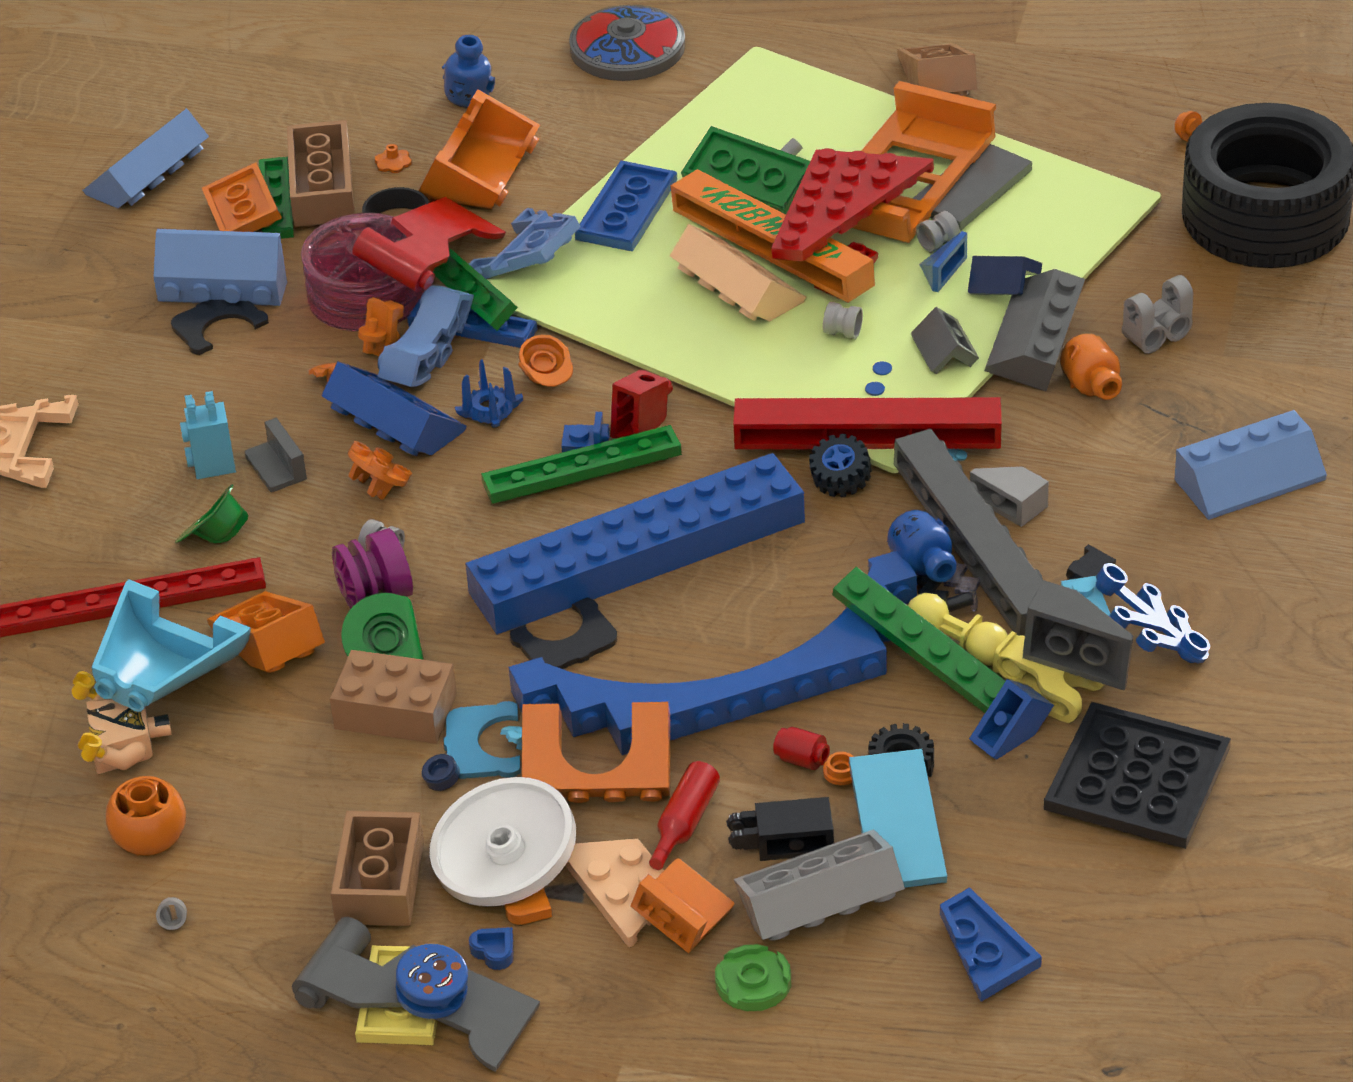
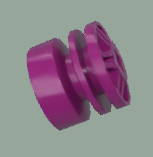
(379, 568)

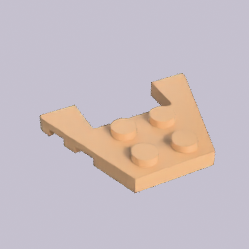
(16, 432)

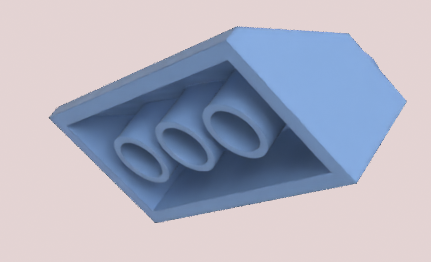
(148, 161)
(219, 266)
(1249, 464)

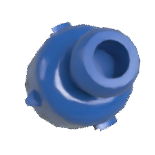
(467, 72)
(923, 544)

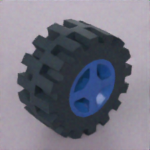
(846, 454)

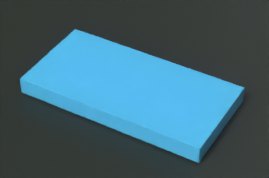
(898, 804)

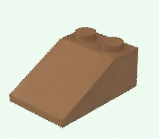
(940, 67)

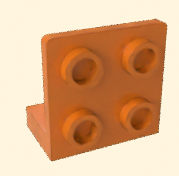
(681, 904)

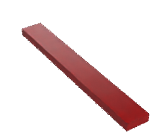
(101, 601)

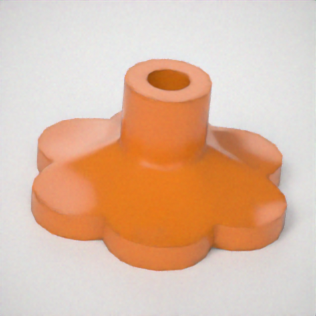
(393, 159)

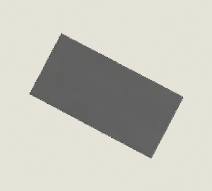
(981, 184)

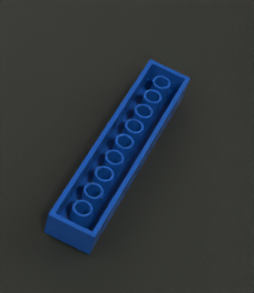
(635, 543)

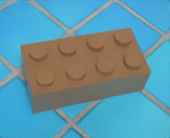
(320, 172)

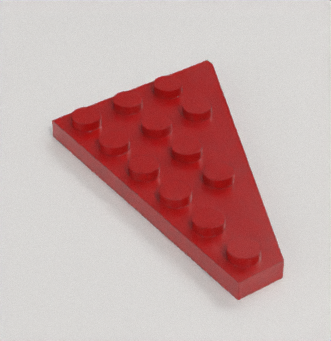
(839, 193)

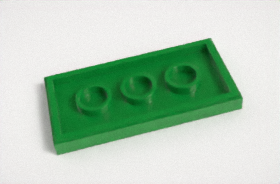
(749, 167)

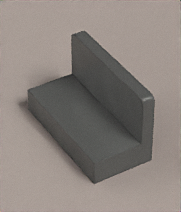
(941, 339)
(278, 460)

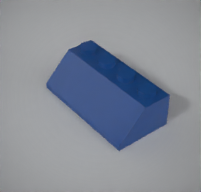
(390, 410)

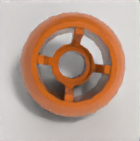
(145, 815)

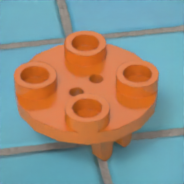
(377, 466)

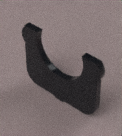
(193, 322)
(592, 638)

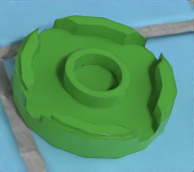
(753, 978)

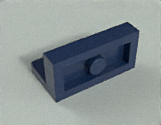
(1001, 274)

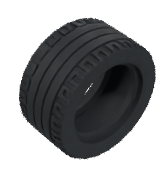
(1262, 223)

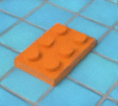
(242, 201)

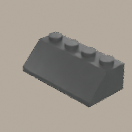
(1035, 328)

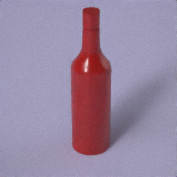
(684, 809)

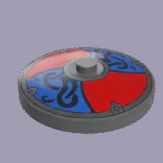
(627, 42)

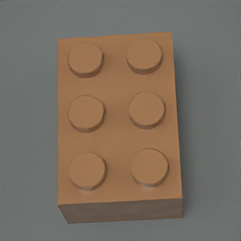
(393, 696)
(378, 867)

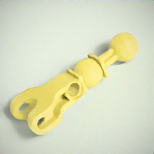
(1004, 652)

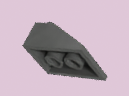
(1076, 636)

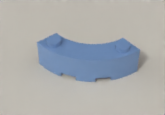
(428, 338)

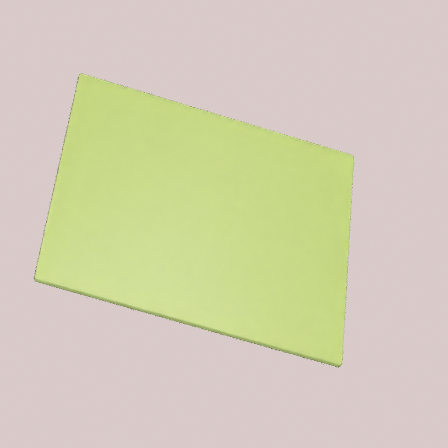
(678, 329)

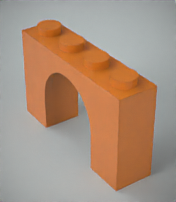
(641, 774)

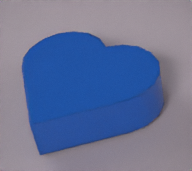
(493, 946)

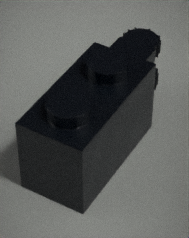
(783, 828)

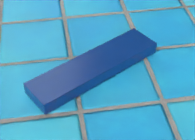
(511, 333)

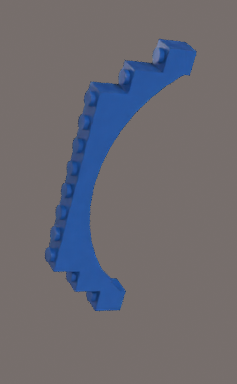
(835, 658)

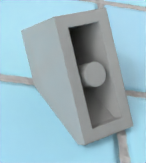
(1012, 492)

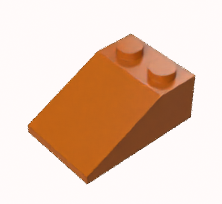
(279, 629)

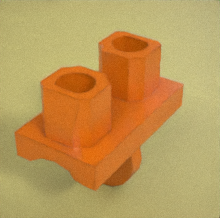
(380, 325)

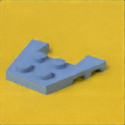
(536, 243)

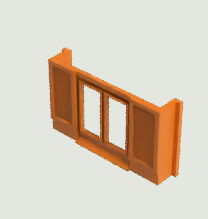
(933, 125)

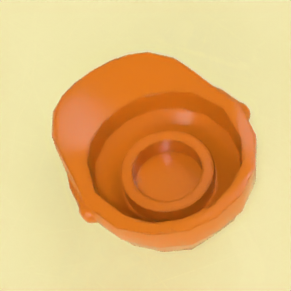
(545, 360)

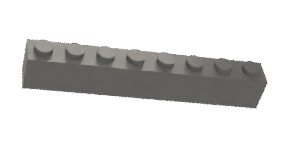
(972, 524)

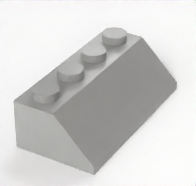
(820, 885)

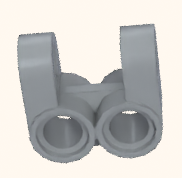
(1169, 317)

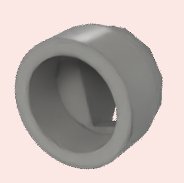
(164, 915)

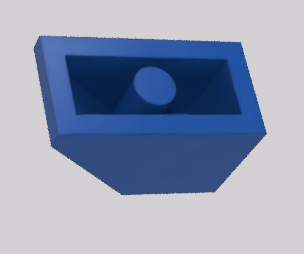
(1011, 719)

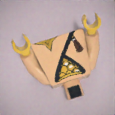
(117, 733)

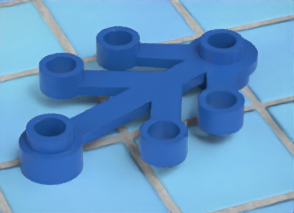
(1152, 615)

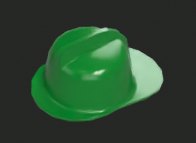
(220, 521)

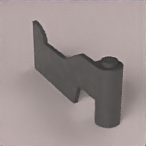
(490, 1014)

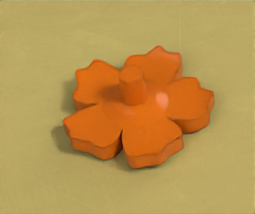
(322, 370)

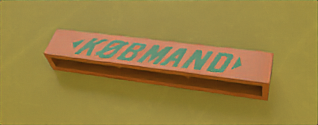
(755, 227)

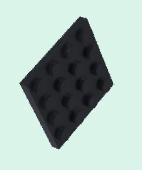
(1137, 774)

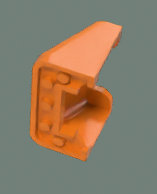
(481, 154)

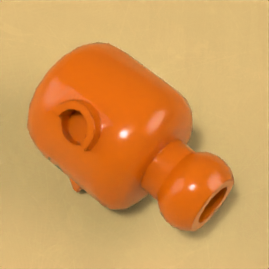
(1091, 366)

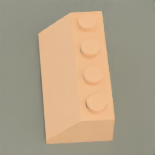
(734, 275)

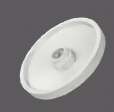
(503, 841)

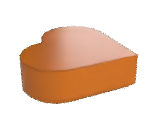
(529, 909)

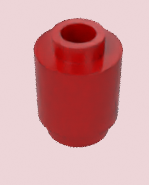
(801, 747)

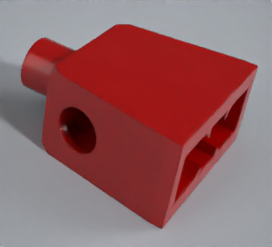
(638, 403)

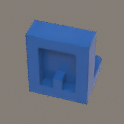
(585, 435)

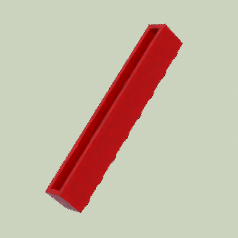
(874, 421)

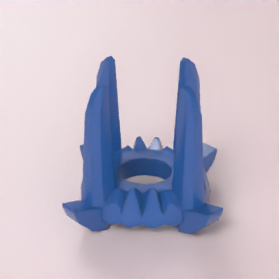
(495, 413)

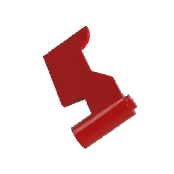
(427, 240)

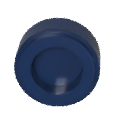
(440, 772)

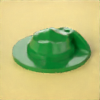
(383, 626)

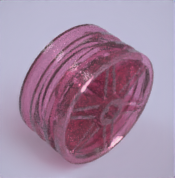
(342, 283)

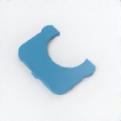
(462, 736)

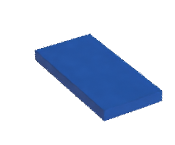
(626, 205)

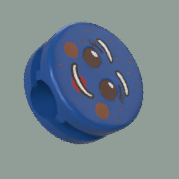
(431, 981)

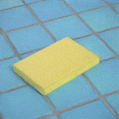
(392, 1024)

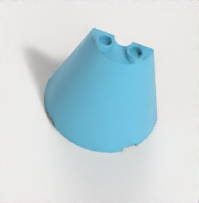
(152, 656)

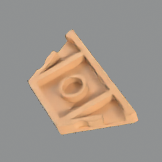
(610, 878)

